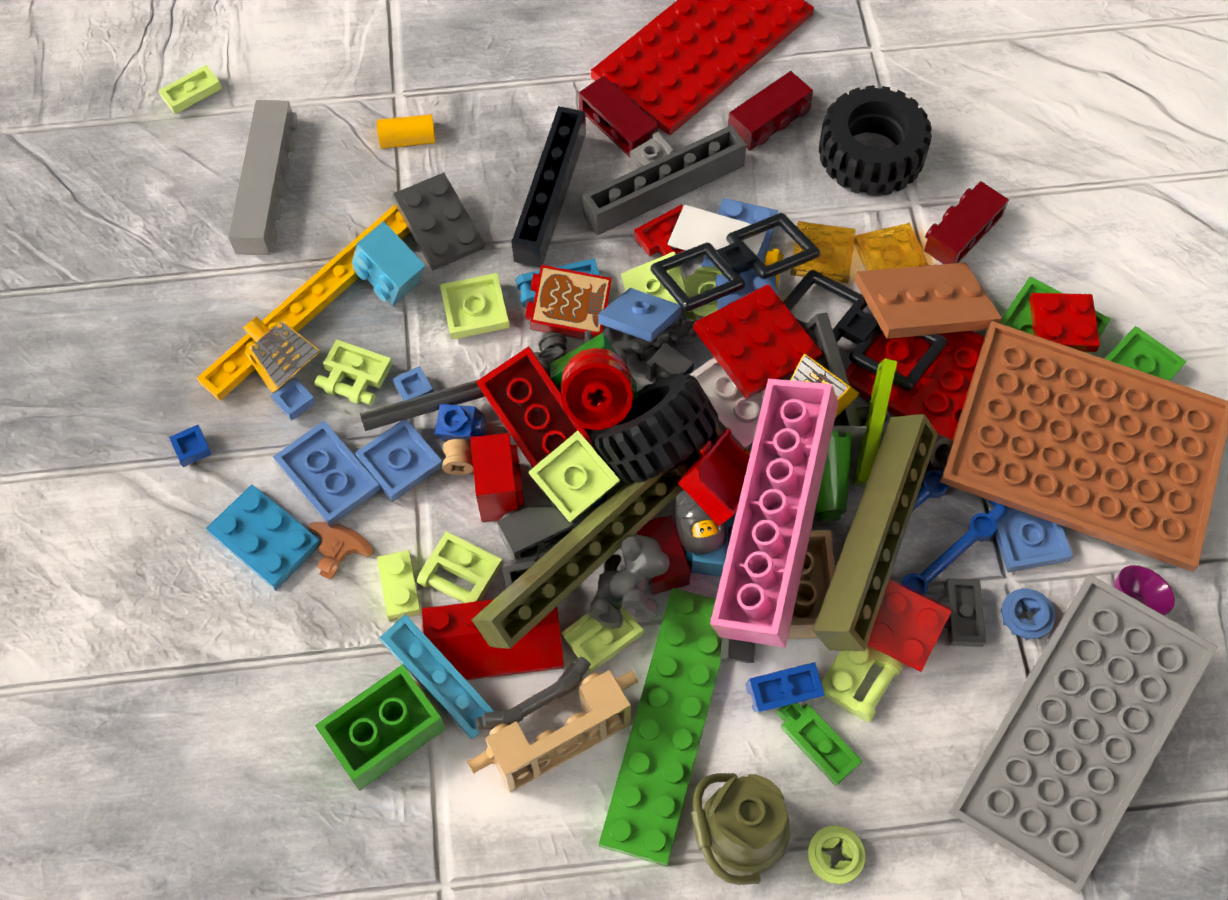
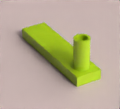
(874, 421)

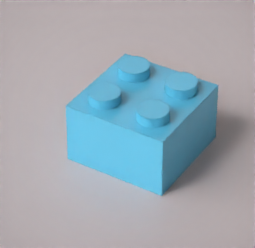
(387, 264)

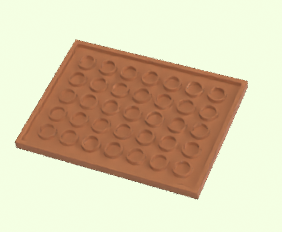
(1090, 445)

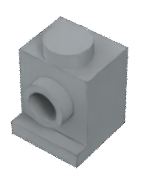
(649, 152)

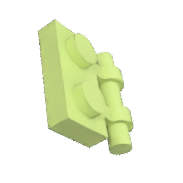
(356, 364)

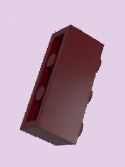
(771, 109)
(616, 115)
(965, 224)

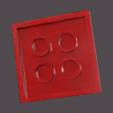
(756, 340)

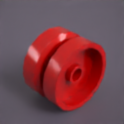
(596, 389)

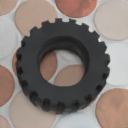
(880, 113)
(660, 429)

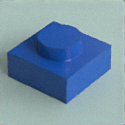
(190, 445)

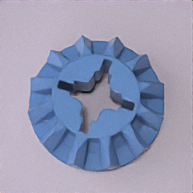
(1031, 601)

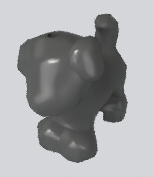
(629, 586)

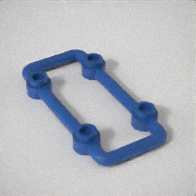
(980, 529)

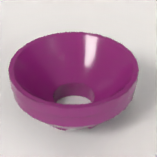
(1146, 588)

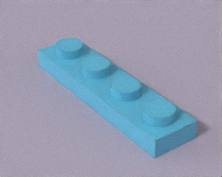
(435, 674)

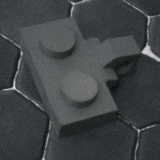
(966, 618)

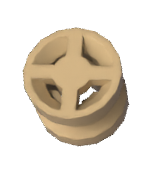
(458, 457)

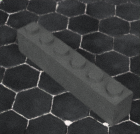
(664, 180)

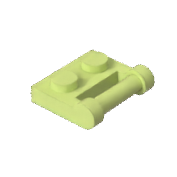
(464, 561)
(848, 674)

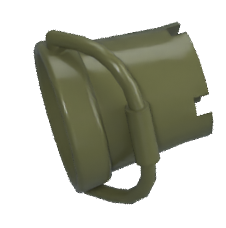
(741, 826)

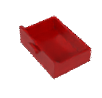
(717, 477)

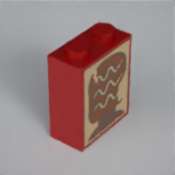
(567, 302)

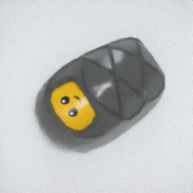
(695, 528)

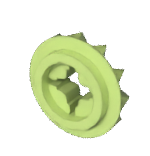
(850, 847)

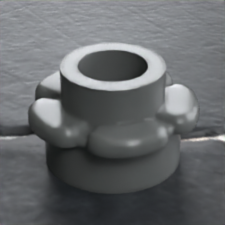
(552, 339)

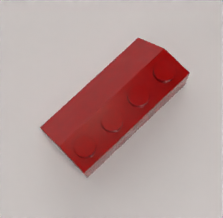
(465, 648)

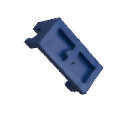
(785, 687)

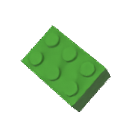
(381, 727)

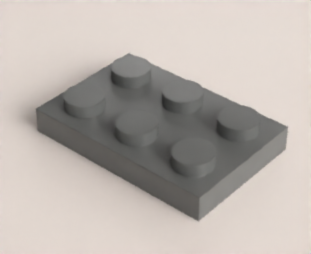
(438, 221)

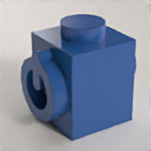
(460, 422)

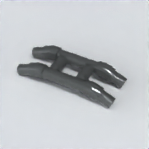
(565, 684)

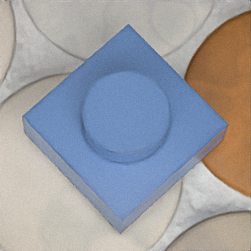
(412, 384)
(293, 399)

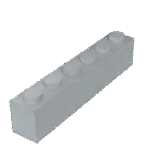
(263, 178)

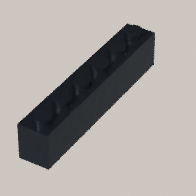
(549, 187)

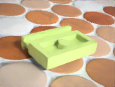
(599, 644)

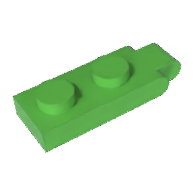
(818, 742)

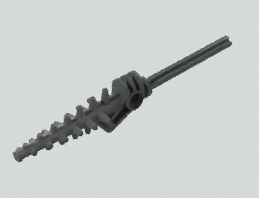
(471, 391)

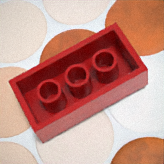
(529, 406)

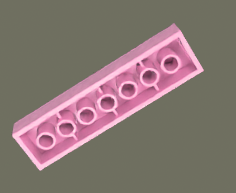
(775, 513)

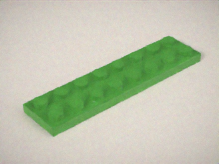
(665, 732)

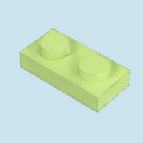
(190, 89)
(398, 585)

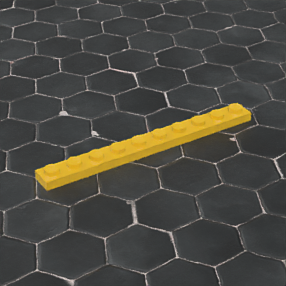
(296, 310)

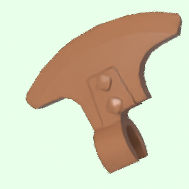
(336, 545)

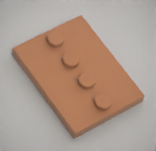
(926, 300)

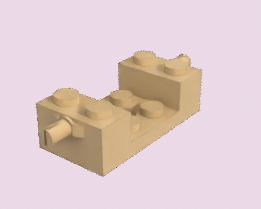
(605, 714)

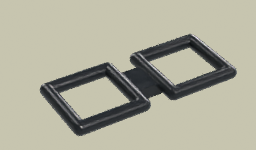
(734, 260)
(864, 329)

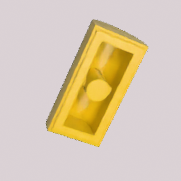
(406, 131)

